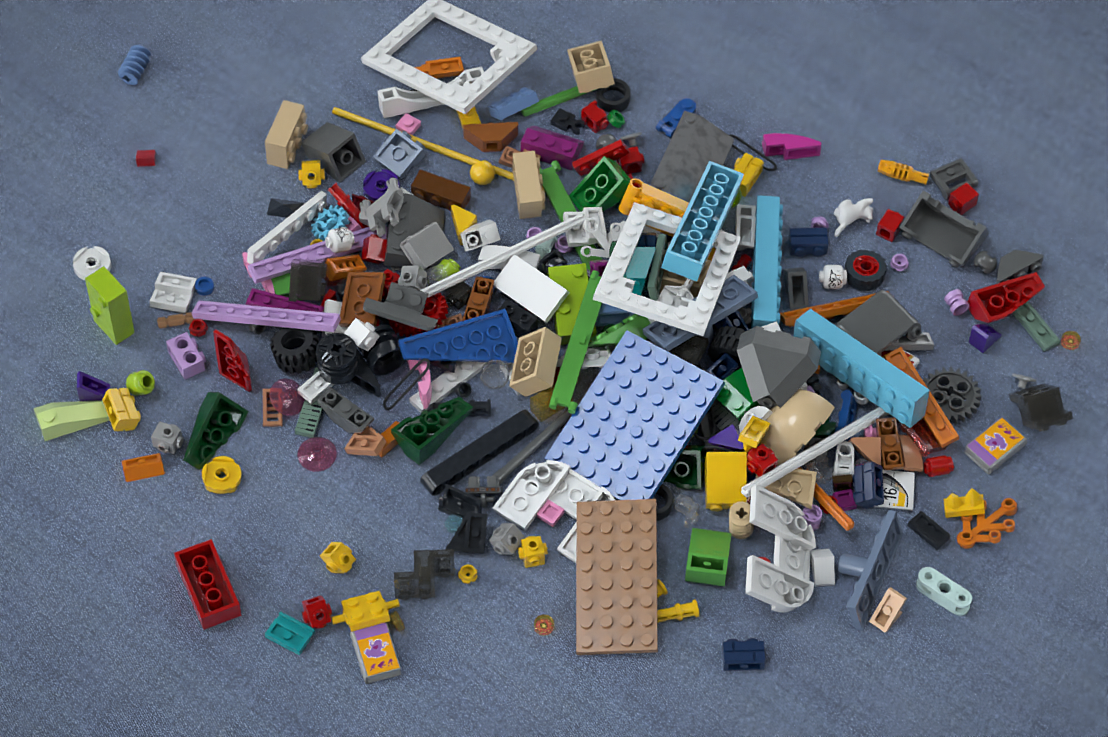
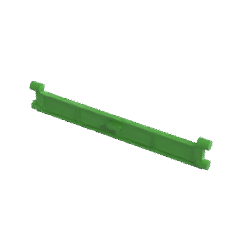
(561, 203)
(577, 348)

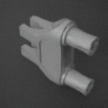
(383, 209)

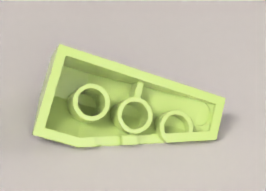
(68, 417)

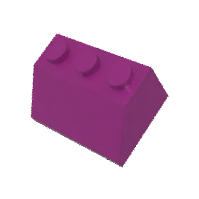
(552, 146)

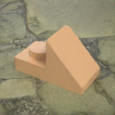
(888, 610)

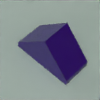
(983, 336)
(90, 388)
(728, 439)

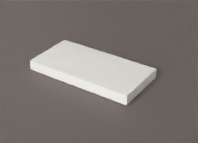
(530, 288)

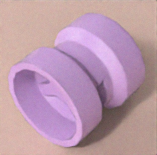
(956, 302)
(813, 516)

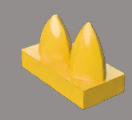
(753, 433)
(965, 505)

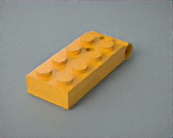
(653, 198)

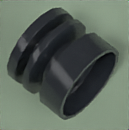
(385, 354)
(337, 358)

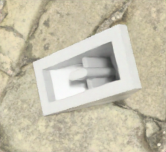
(822, 567)

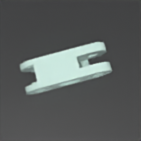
(930, 584)

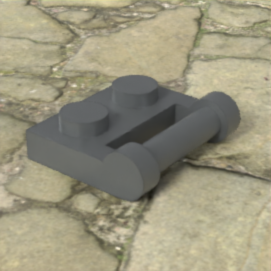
(951, 173)

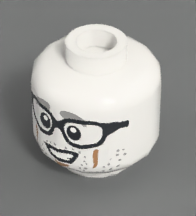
(339, 240)
(833, 276)

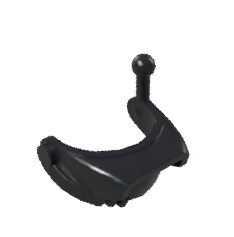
(551, 260)

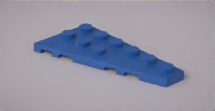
(470, 340)

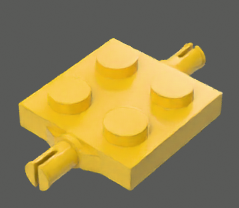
(365, 611)

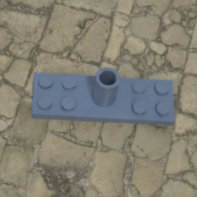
(732, 297)
(871, 569)

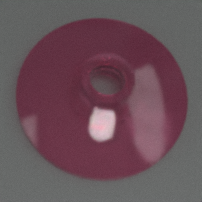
(282, 401)
(317, 460)

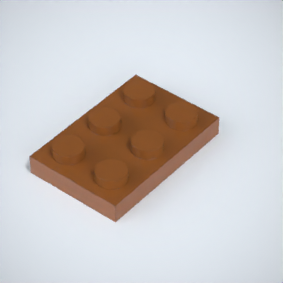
(357, 288)

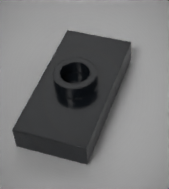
(929, 530)

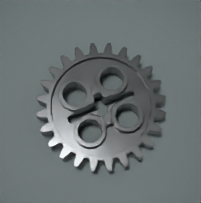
(955, 381)

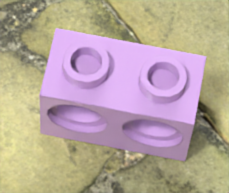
(183, 356)

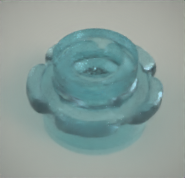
(453, 527)

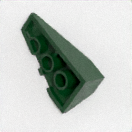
(214, 424)
(425, 433)
(689, 468)

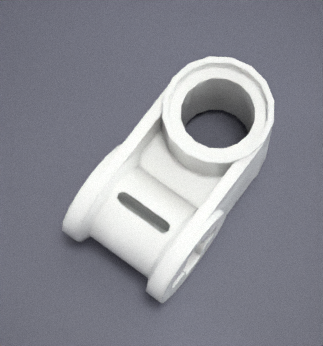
(844, 463)

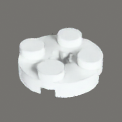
(85, 255)

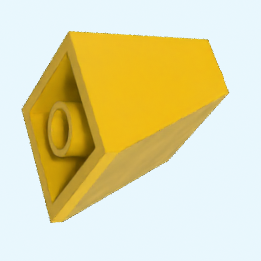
(724, 479)

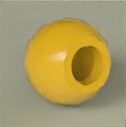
(482, 172)

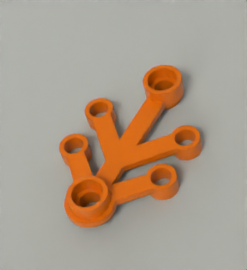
(969, 537)

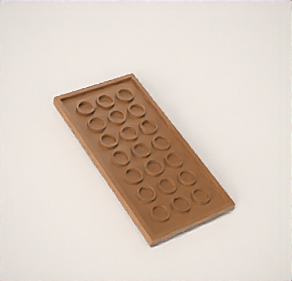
(616, 577)

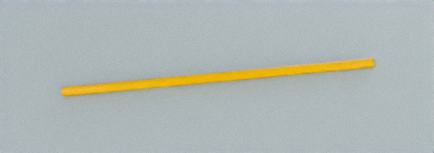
(429, 145)

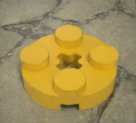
(221, 485)

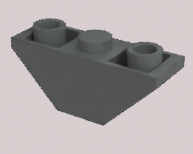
(1018, 264)
(344, 412)

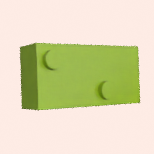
(575, 280)
(109, 305)

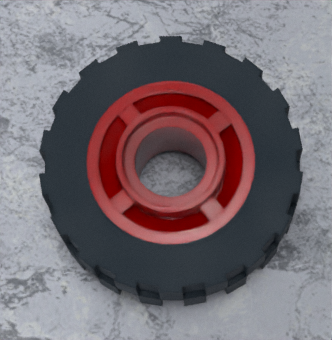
(865, 270)

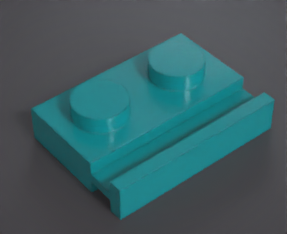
(289, 633)

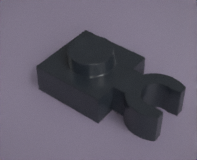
(566, 120)

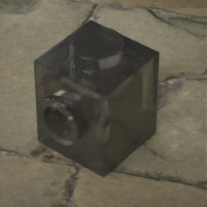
(457, 295)

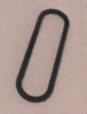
(768, 169)
(408, 389)

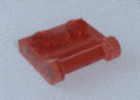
(921, 429)

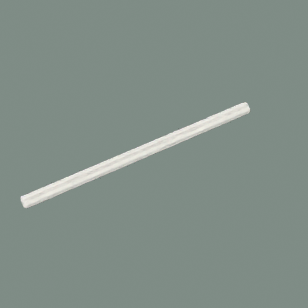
(504, 255)
(815, 450)

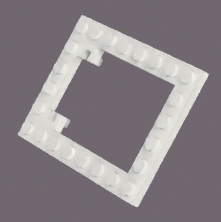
(507, 53)
(617, 290)

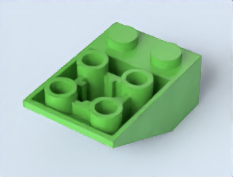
(633, 323)
(708, 557)

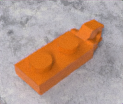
(442, 67)

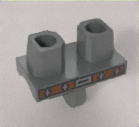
(493, 487)

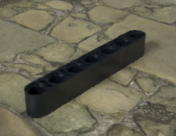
(479, 452)

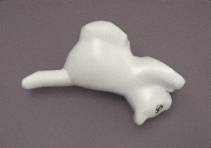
(849, 212)

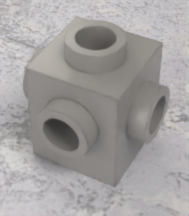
(413, 277)
(167, 437)
(506, 538)

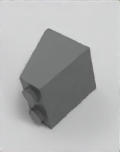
(336, 149)

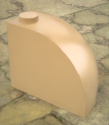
(795, 423)

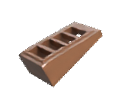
(266, 394)

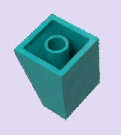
(640, 268)

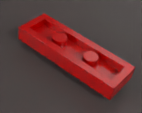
(612, 151)

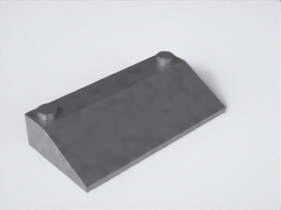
(688, 153)

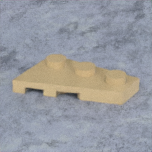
(796, 486)

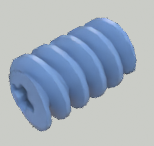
(134, 64)

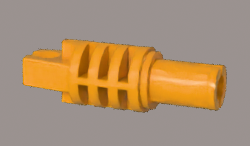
(902, 172)

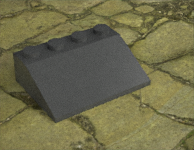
(412, 218)

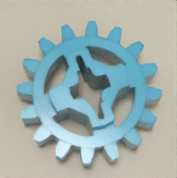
(329, 220)

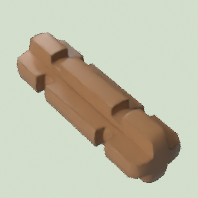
(175, 320)

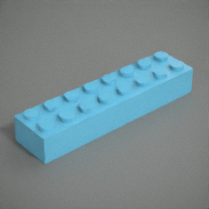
(702, 221)
(766, 261)
(864, 369)

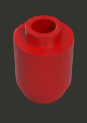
(938, 465)

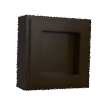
(842, 482)

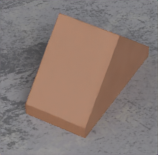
(868, 447)

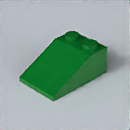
(602, 186)
(736, 395)

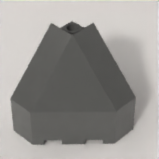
(776, 364)

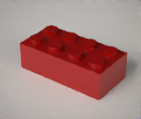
(207, 584)

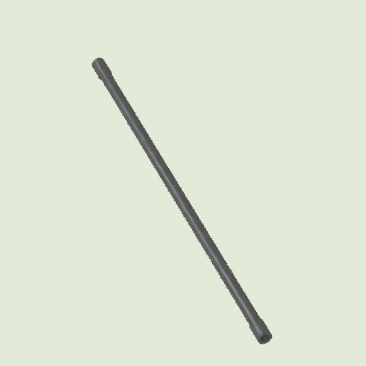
(536, 443)

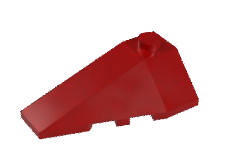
(1004, 298)
(232, 361)

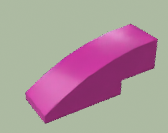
(790, 146)

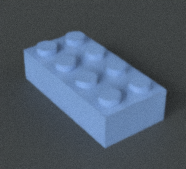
(512, 104)

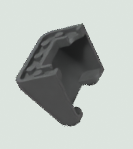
(943, 230)
(880, 322)

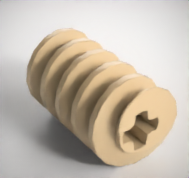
(739, 520)

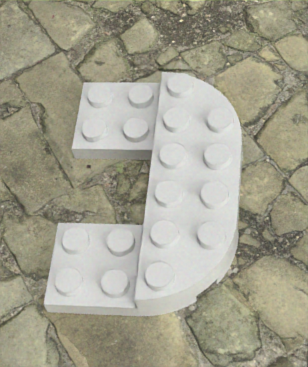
(548, 482)
(787, 580)

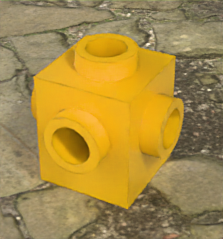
(314, 167)
(532, 551)
(338, 557)

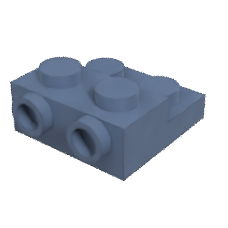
(400, 153)

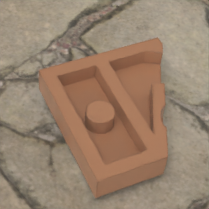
(365, 443)

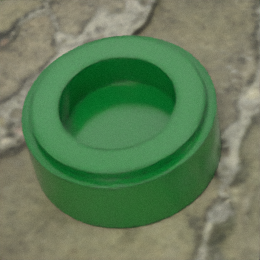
(616, 118)

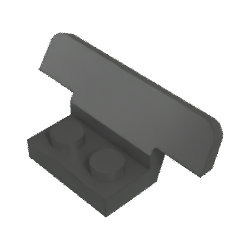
(404, 306)

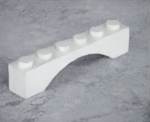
(397, 101)

